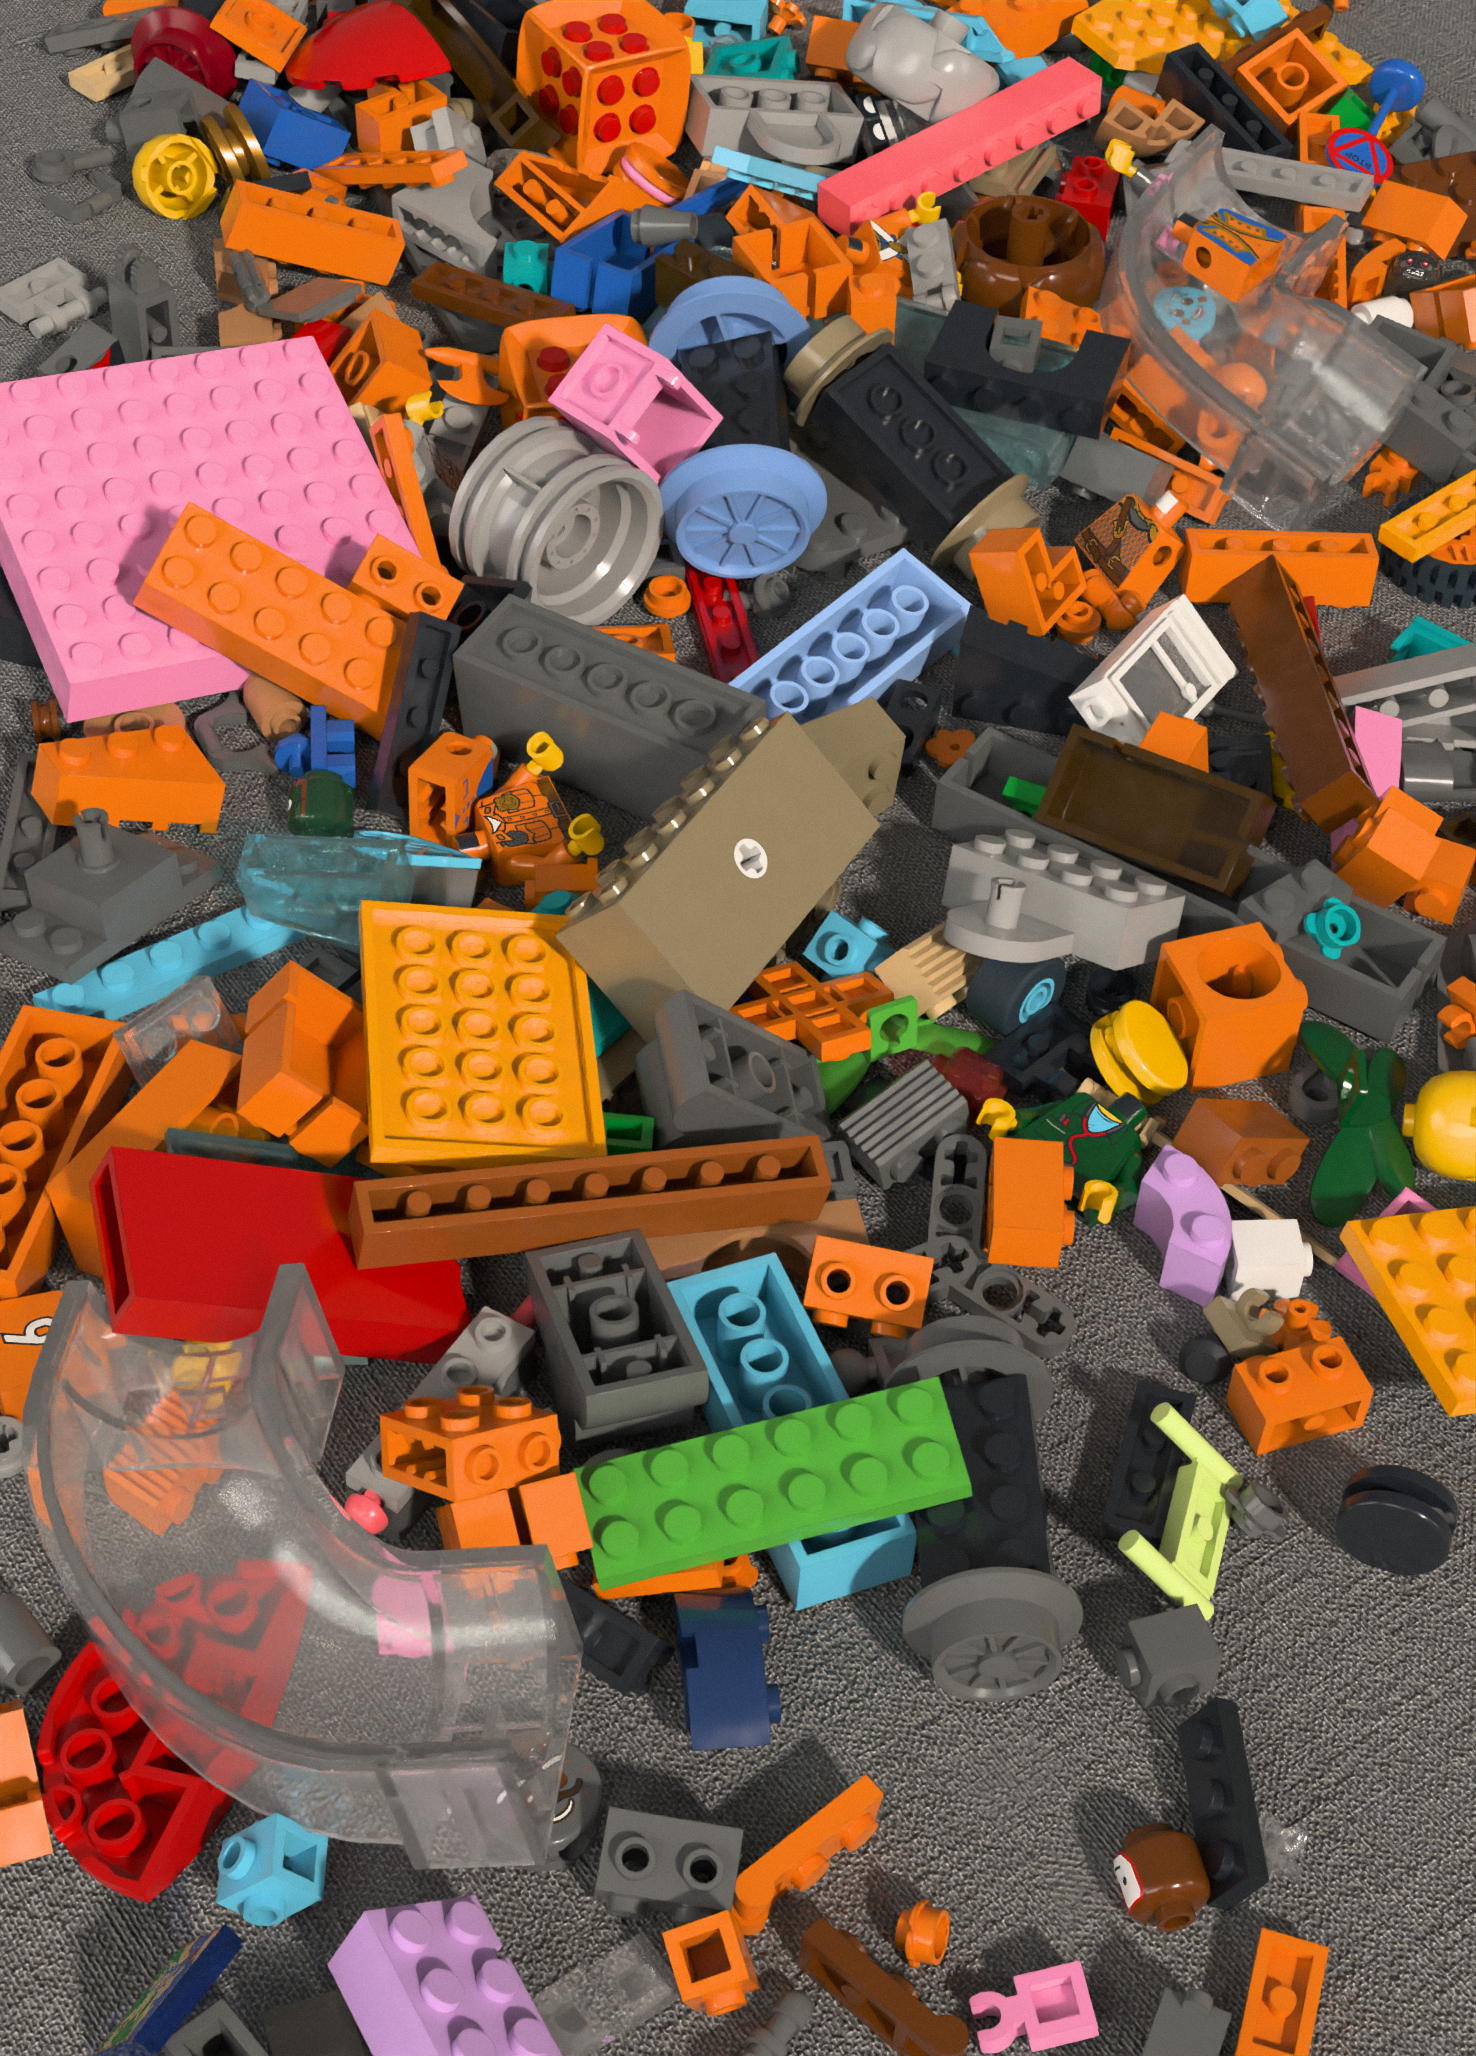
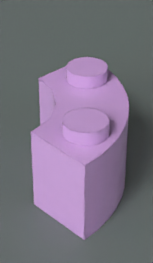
(1187, 1222)

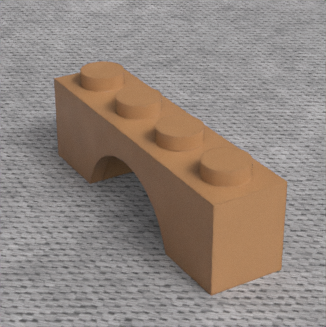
(239, 324)
(793, 1243)

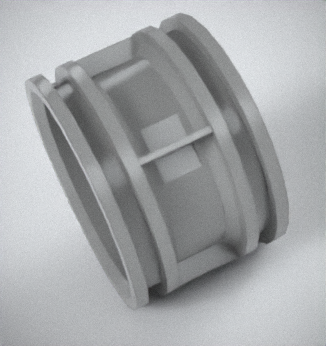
(560, 516)

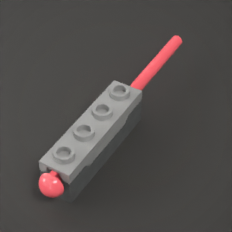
(488, 1352)

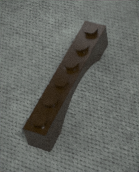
(486, 76)

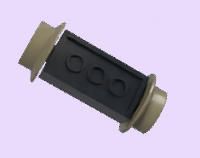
(906, 440)

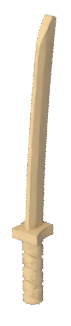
(1150, 1133)

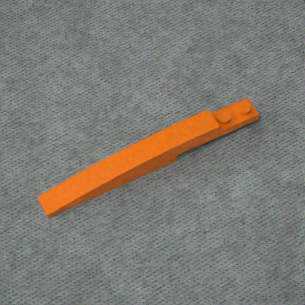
(1312, 136)

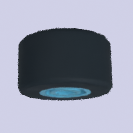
(1012, 993)

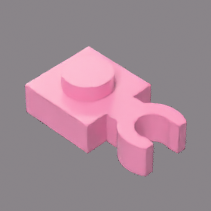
(1048, 2007)

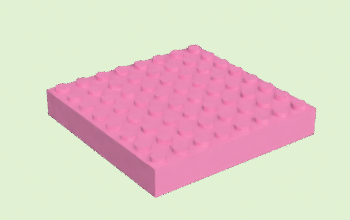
(107, 465)

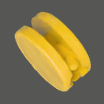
(1139, 1053)

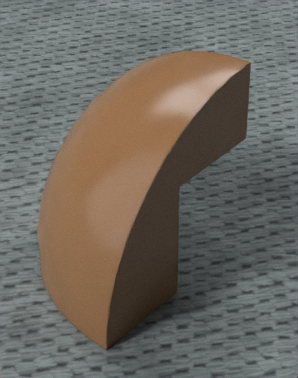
(1143, 133)

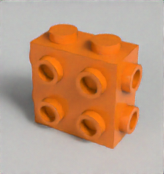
(469, 1443)

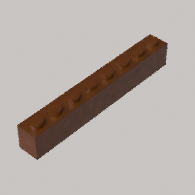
(1299, 697)

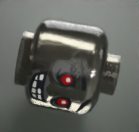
(1410, 273)

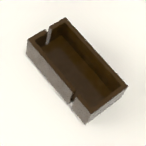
(1155, 811)

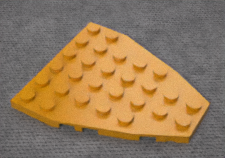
(1143, 31)

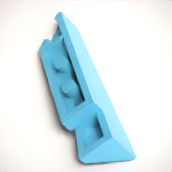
(978, 40)

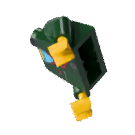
(1095, 1142)

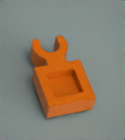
(1389, 474)

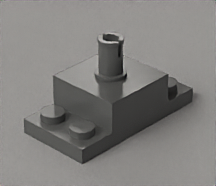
(102, 896)

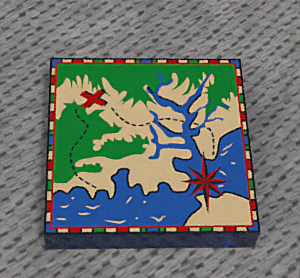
(172, 1995)

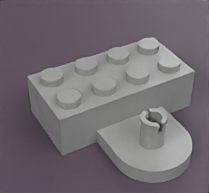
(774, 119)
(1045, 902)

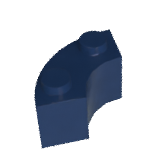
(724, 1668)

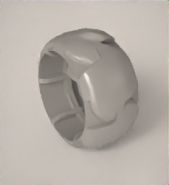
(919, 62)

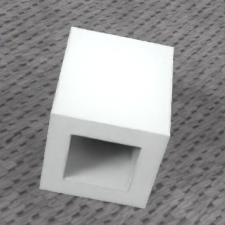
(1267, 1258)

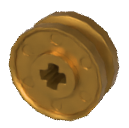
(234, 146)

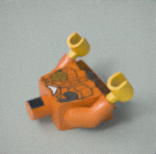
(528, 823)

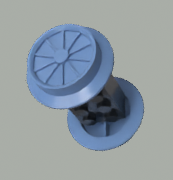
(744, 497)

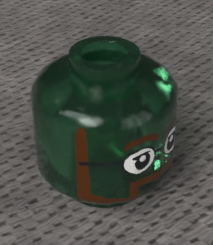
(320, 805)

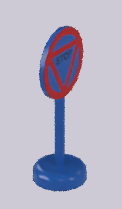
(1395, 88)

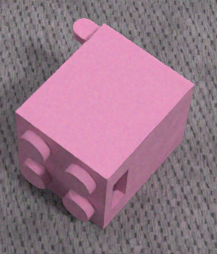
(635, 404)

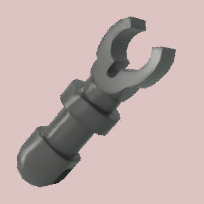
(785, 2020)

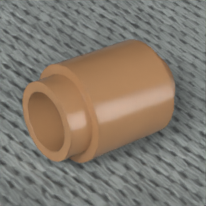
(273, 707)

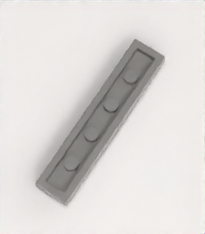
(1292, 179)

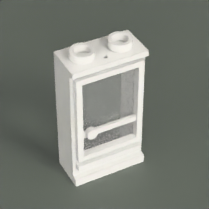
(1160, 666)

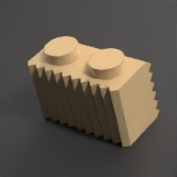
(930, 972)

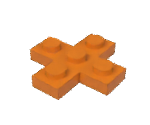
(820, 1015)

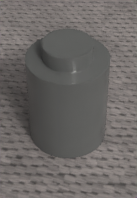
(26, 1650)

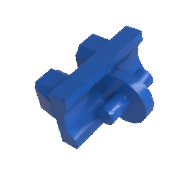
(328, 749)

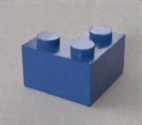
(290, 130)

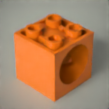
(1229, 1004)

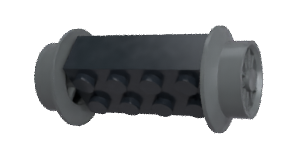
(989, 1589)

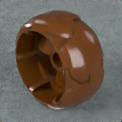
(1026, 242)

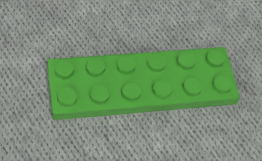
(772, 1483)

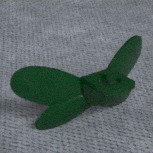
(1368, 1136)

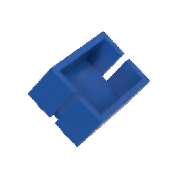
(607, 269)

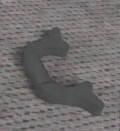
(221, 757)

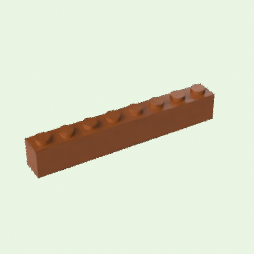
(585, 1199)

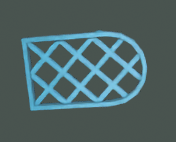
(425, 852)

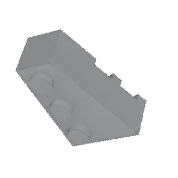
(1428, 692)

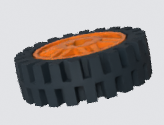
(1442, 574)

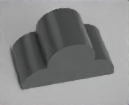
(725, 1080)
(613, 1340)

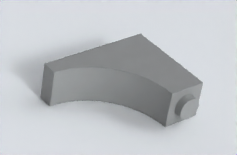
(447, 218)

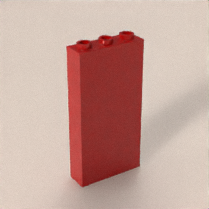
(201, 1239)

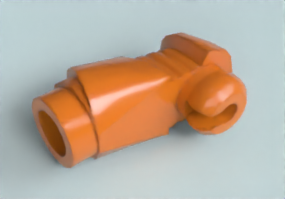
(1116, 610)

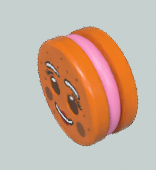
(651, 176)

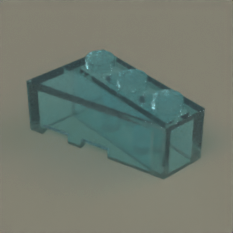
(320, 882)

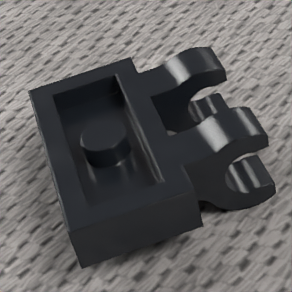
(1041, 1048)

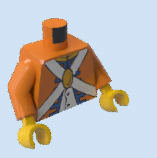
(882, 246)

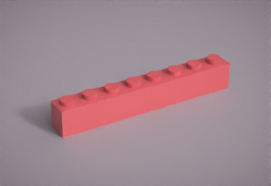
(961, 146)

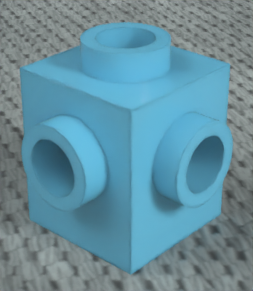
(848, 946)
(271, 1870)

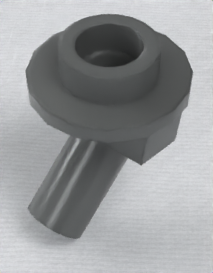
(769, 597)

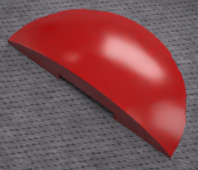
(364, 45)
(117, 1790)

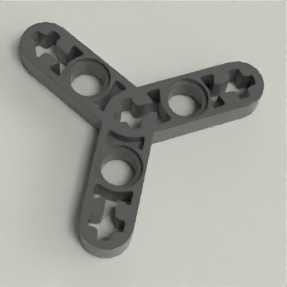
(962, 1244)

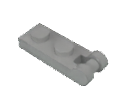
(933, 264)

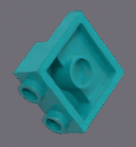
(756, 59)

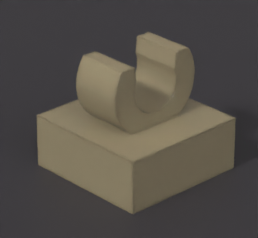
(1239, 1324)

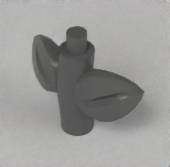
(1451, 131)

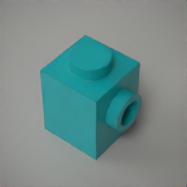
(528, 266)

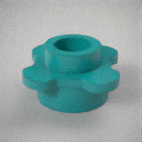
(1344, 923)

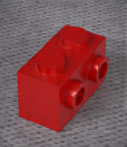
(1091, 190)

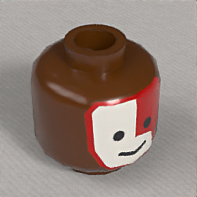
(1161, 1877)

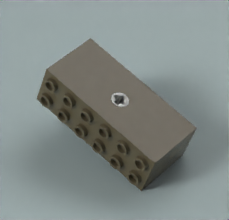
(719, 874)

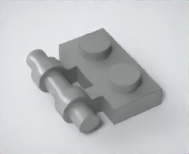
(43, 290)

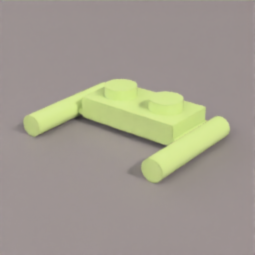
(1195, 1520)

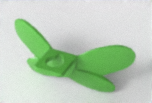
(894, 1030)

